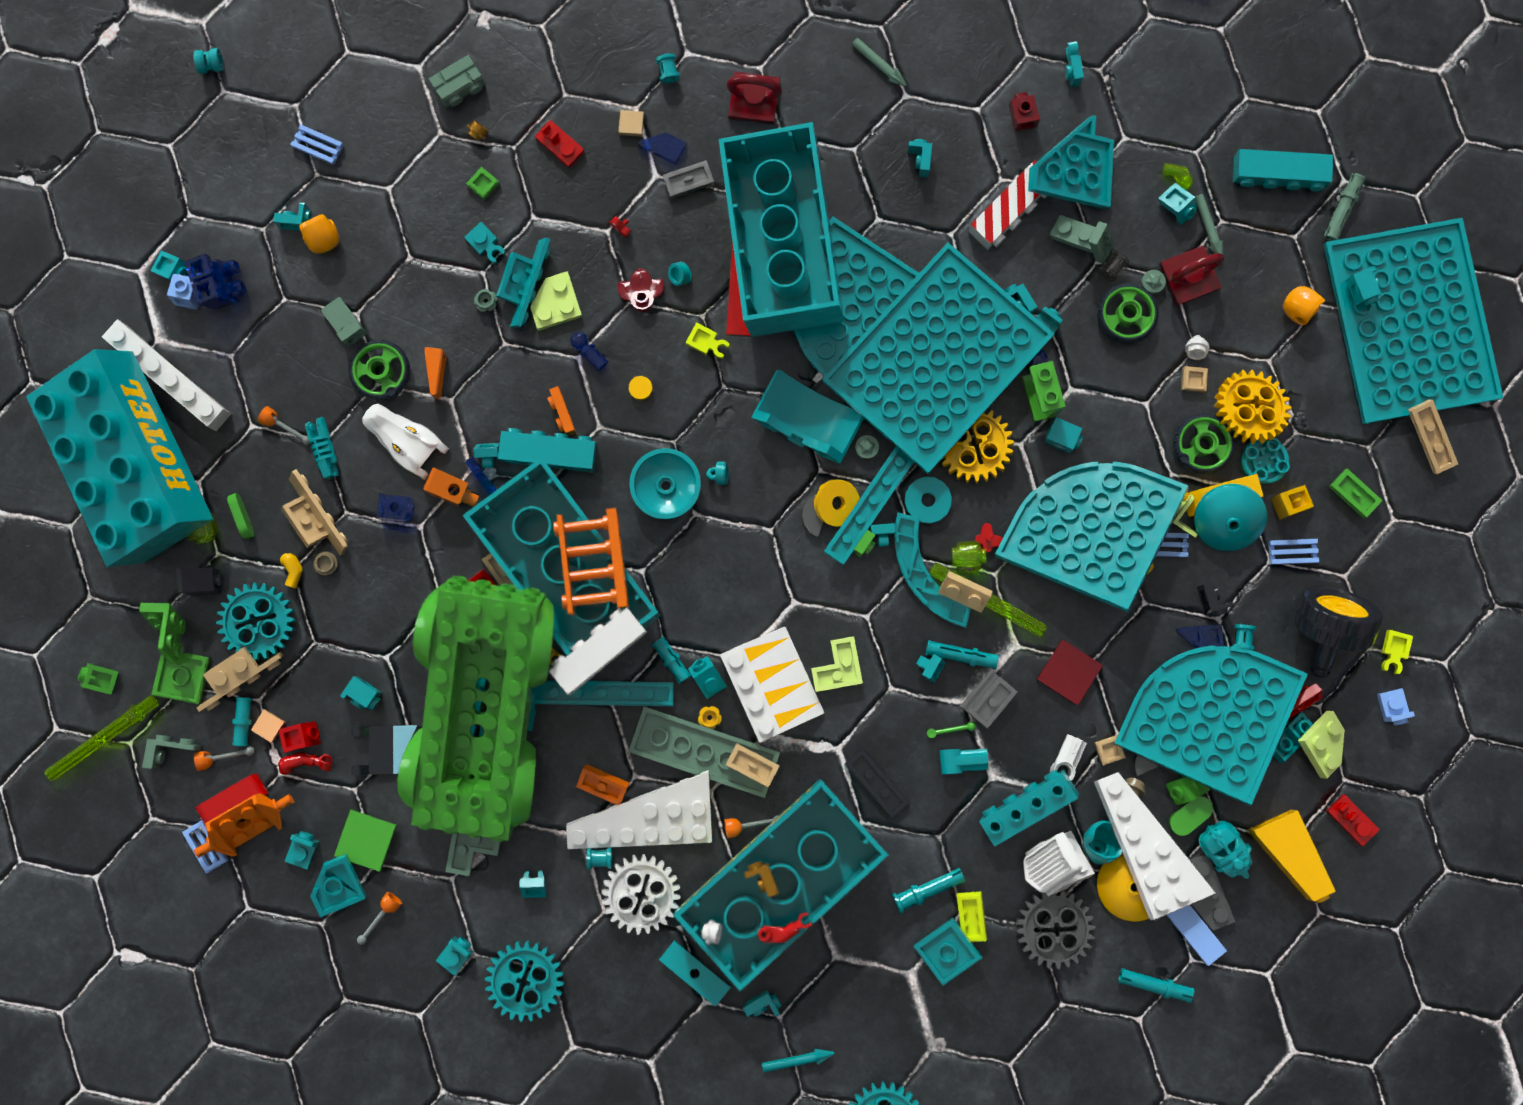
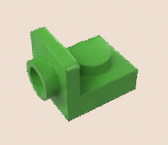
(97, 678)

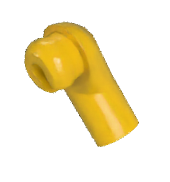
(293, 567)

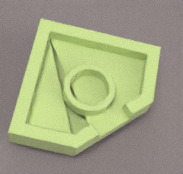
(555, 302)
(1324, 744)

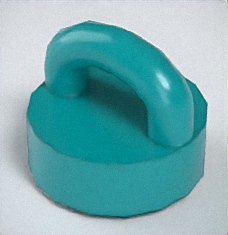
(679, 273)
(721, 473)

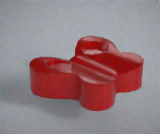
(620, 226)
(987, 538)

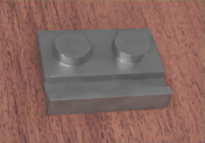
(988, 699)

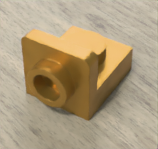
(766, 881)

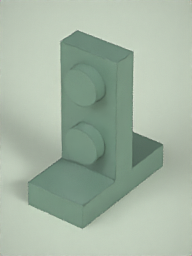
(1084, 236)

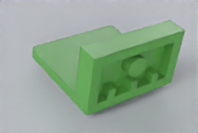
(171, 627)

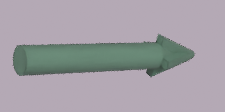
(894, 75)
(1216, 244)

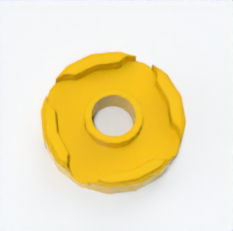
(824, 499)

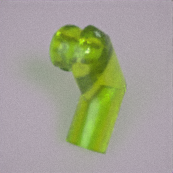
(1180, 174)

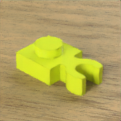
(703, 340)
(1397, 647)

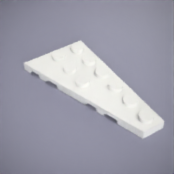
(656, 818)
(1155, 861)

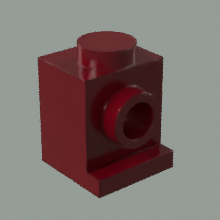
(1020, 118)

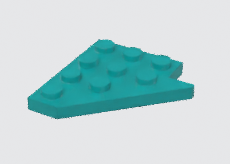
(1077, 168)

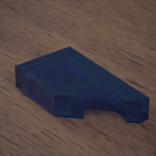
(664, 146)
(480, 475)
(1203, 635)

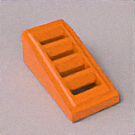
(435, 365)

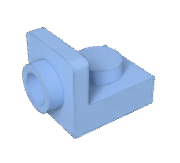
(181, 292)
(1394, 707)

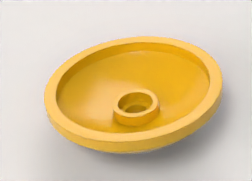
(1115, 891)

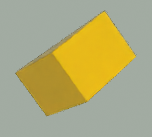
(1292, 502)

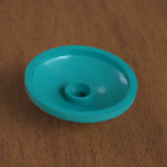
(661, 467)
(1227, 505)

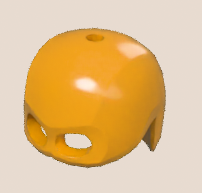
(320, 234)
(1302, 304)

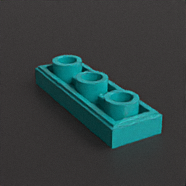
(706, 984)

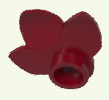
(641, 287)

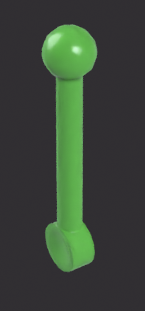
(971, 726)

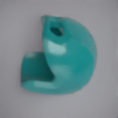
(1104, 839)

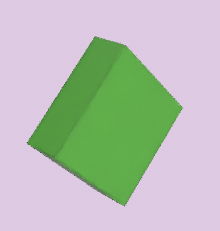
(483, 183)

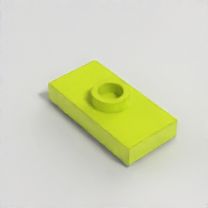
(972, 916)

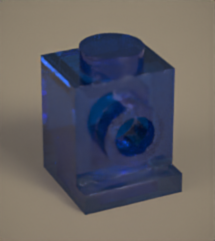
(403, 514)

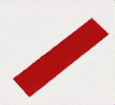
(735, 321)

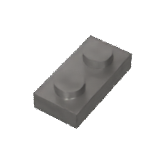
(688, 179)

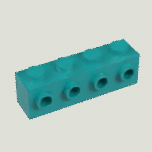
(1029, 807)

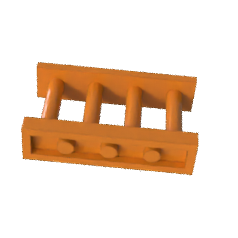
(611, 547)

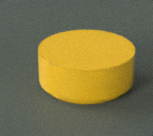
(640, 388)

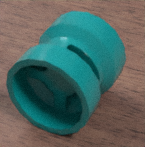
(208, 60)

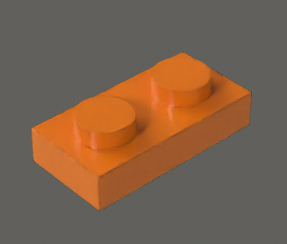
(557, 402)
(602, 784)

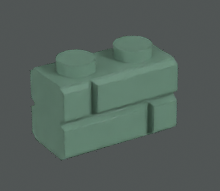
(457, 82)

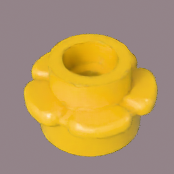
(705, 712)

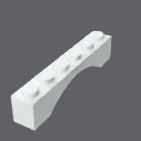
(167, 376)

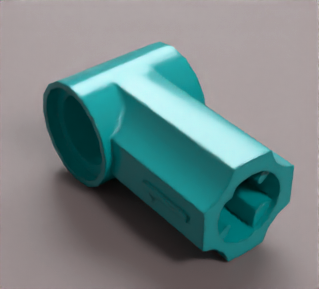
(958, 760)

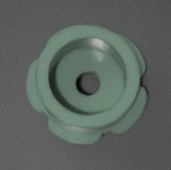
(485, 294)

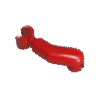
(302, 758)
(781, 935)

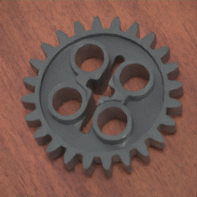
(1055, 951)

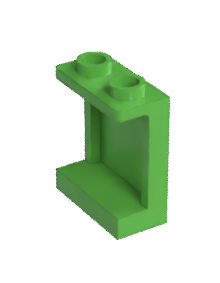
(1043, 392)

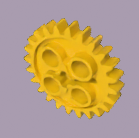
(1252, 406)
(994, 439)

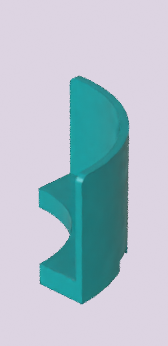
(807, 417)

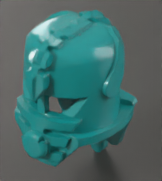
(1226, 849)

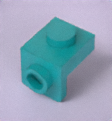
(707, 677)

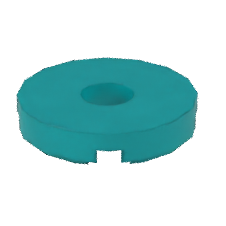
(941, 496)

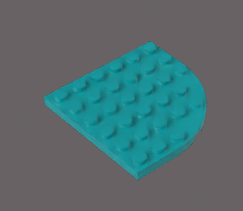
(867, 285)
(1094, 529)
(1213, 717)

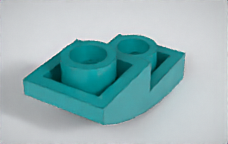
(1291, 734)

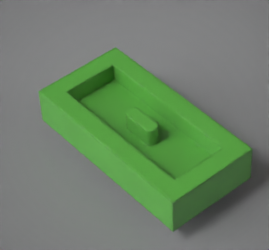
(1355, 493)

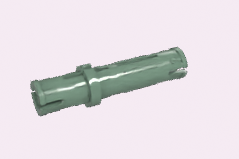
(1347, 200)

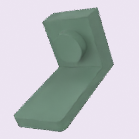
(343, 322)
(154, 752)

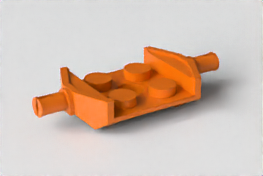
(227, 834)

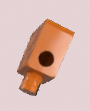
(440, 483)

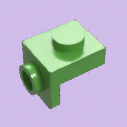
(865, 544)
(1185, 790)

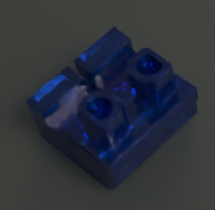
(215, 281)

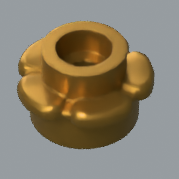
(477, 130)

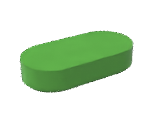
(240, 516)
(1190, 816)

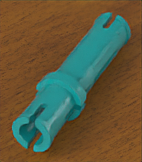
(970, 656)
(1155, 985)

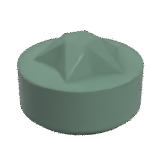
(1153, 281)
(866, 447)

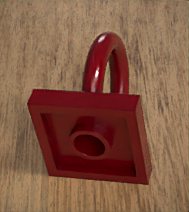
(753, 97)
(1192, 274)

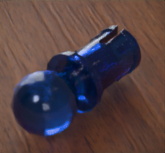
(580, 342)

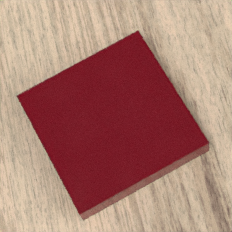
(1069, 672)

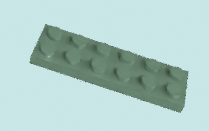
(694, 749)

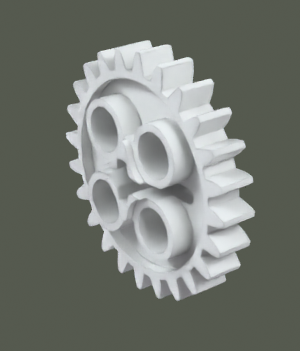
(661, 900)

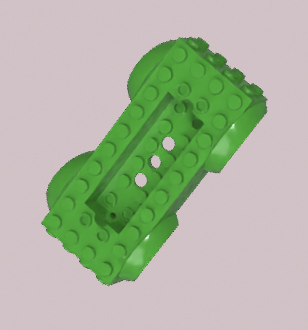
(446, 772)

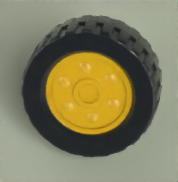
(1336, 622)

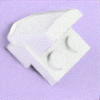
(1056, 864)

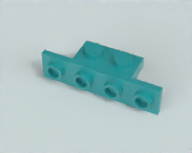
(520, 279)

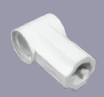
(1069, 755)

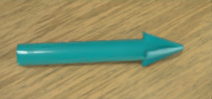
(817, 1056)

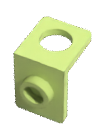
(1183, 507)

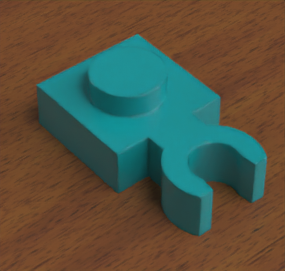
(1074, 68)
(483, 241)

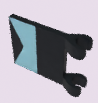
(385, 748)

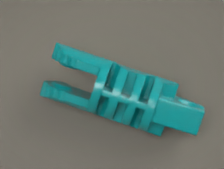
(322, 448)

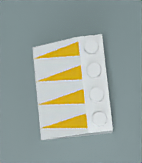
(772, 684)

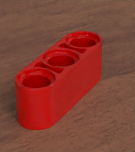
(231, 797)

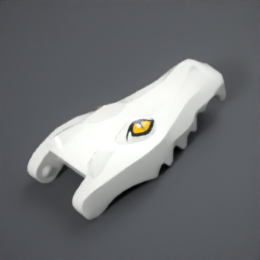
(405, 440)

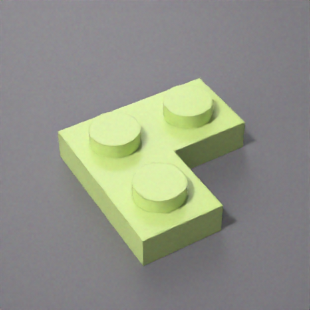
(844, 670)

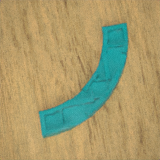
(917, 575)

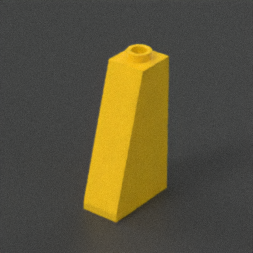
(1294, 853)

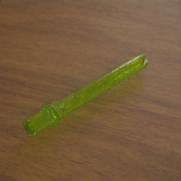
(1000, 606)
(130, 717)

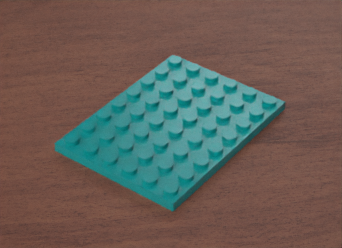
(1426, 329)
(937, 357)

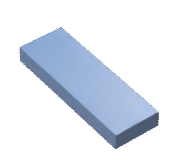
(1197, 934)

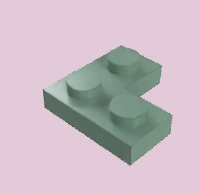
(463, 850)

